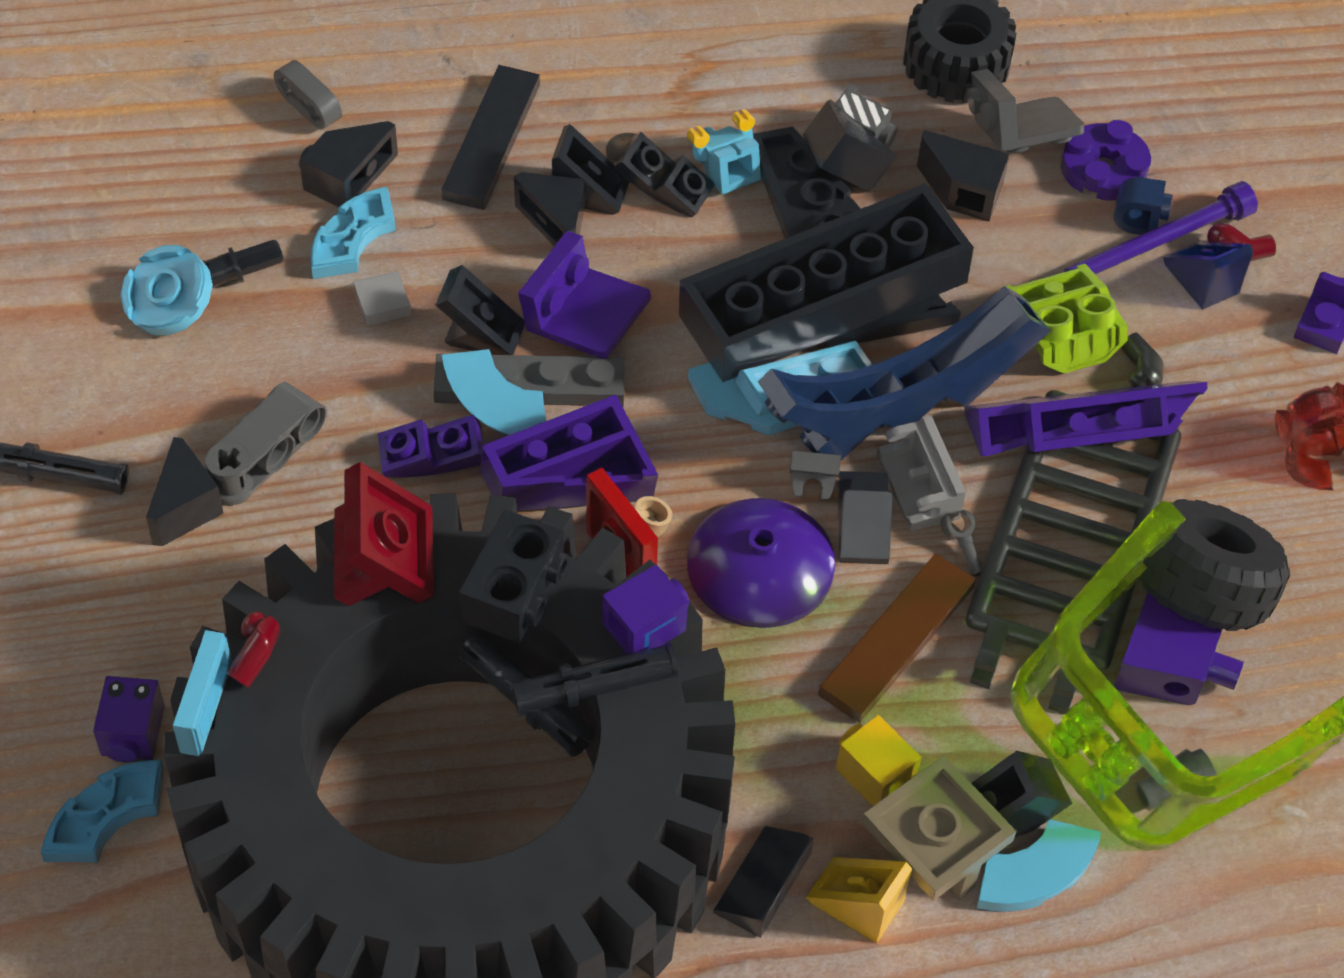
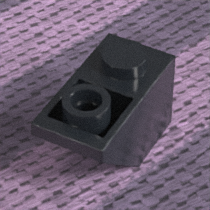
(962, 173)

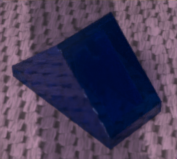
(1210, 270)

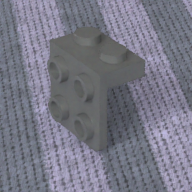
(1023, 124)

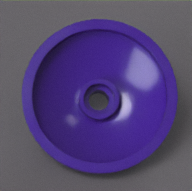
(758, 582)

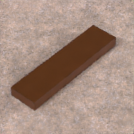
(896, 638)

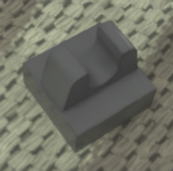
(814, 466)

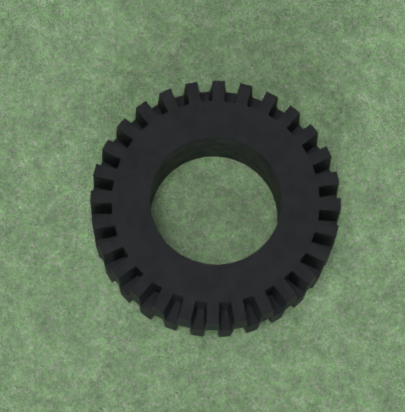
(569, 904)

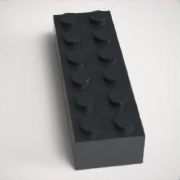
(824, 281)

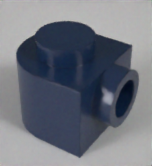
(1141, 205)

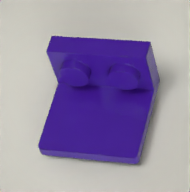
(577, 303)

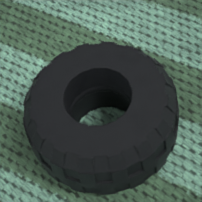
(1218, 569)

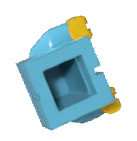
(728, 154)

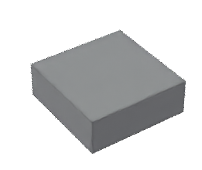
(382, 298)

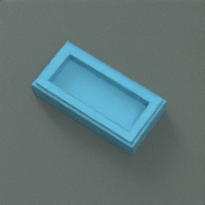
(202, 693)

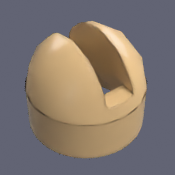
(654, 509)

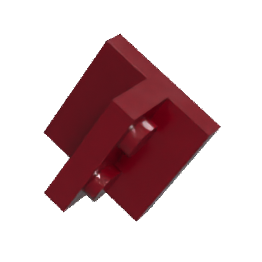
(381, 539)

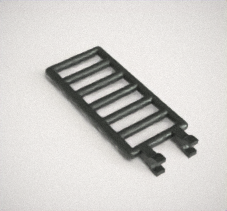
(1005, 544)

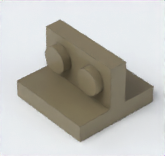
(939, 829)

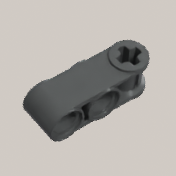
(263, 442)

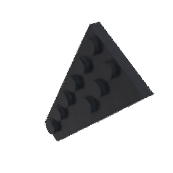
(810, 197)

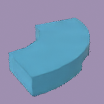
(348, 232)
(490, 395)
(1039, 872)

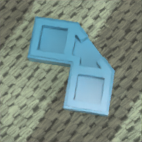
(727, 400)

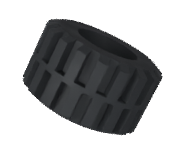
(954, 39)

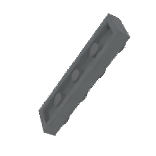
(561, 378)

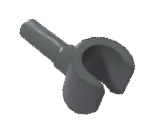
(964, 539)

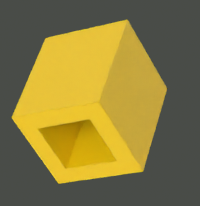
(876, 759)

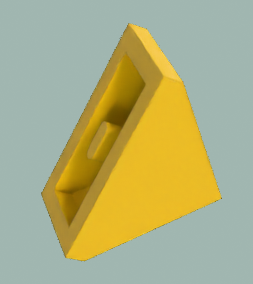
(862, 893)

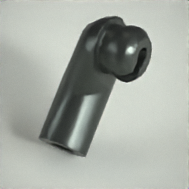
(1146, 359)

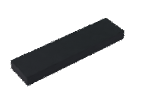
(490, 137)

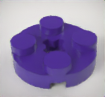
(1110, 141)

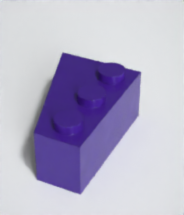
(553, 458)

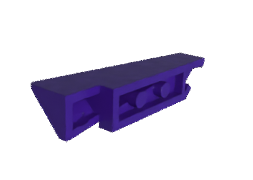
(1081, 417)

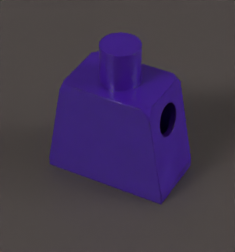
(1173, 657)

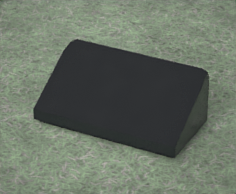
(764, 879)

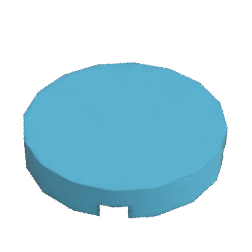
(166, 290)

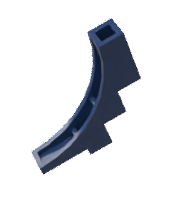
(956, 364)

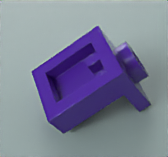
(1324, 314)

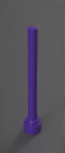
(1234, 203)

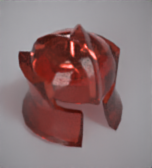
(1316, 428)

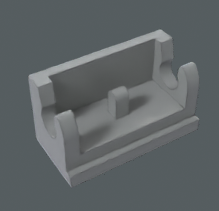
(921, 474)

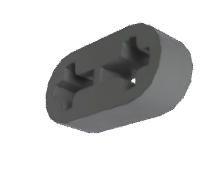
(307, 94)

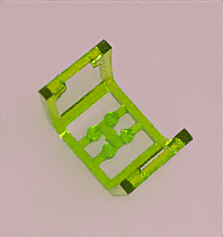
(1194, 798)

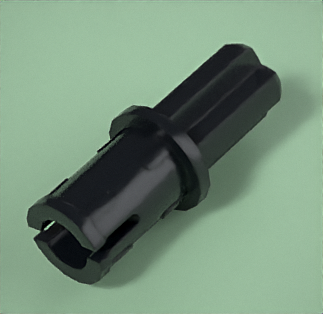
(235, 265)

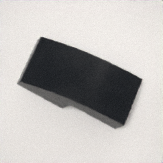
(670, 182)

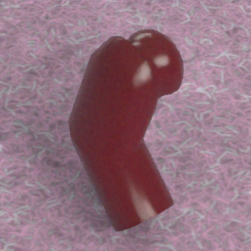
(1262, 246)
(262, 637)

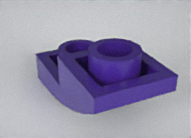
(422, 451)

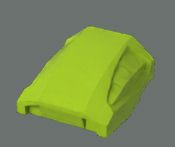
(1079, 316)

